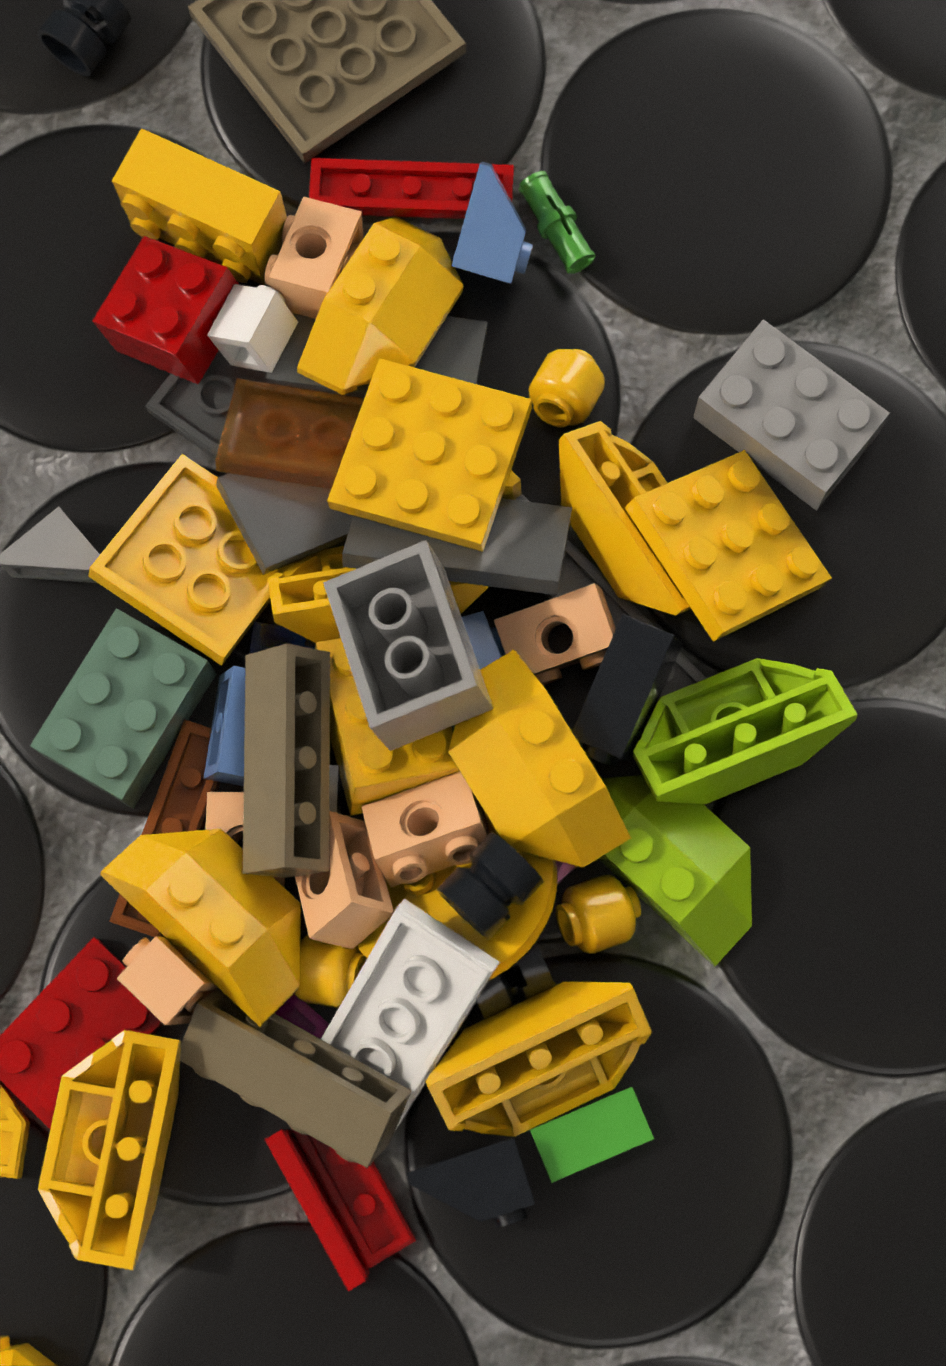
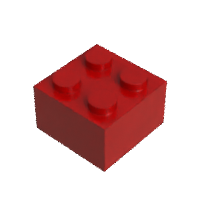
(166, 309)

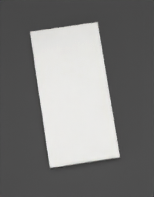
(410, 998)

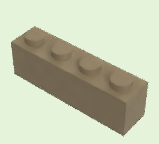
(286, 762)
(295, 1078)

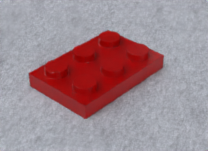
(67, 1024)

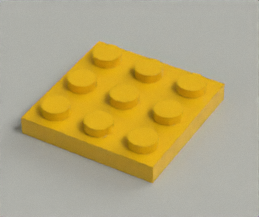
(430, 454)
(728, 544)
(187, 563)

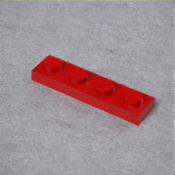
(400, 186)

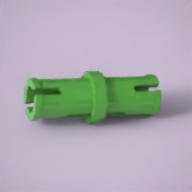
(556, 222)

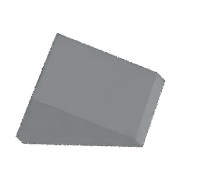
(51, 552)

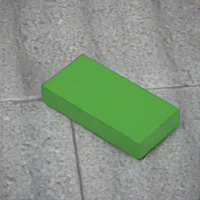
(591, 1134)

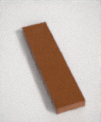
(176, 808)

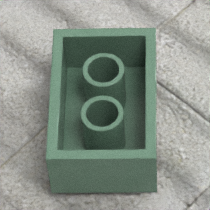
(124, 708)

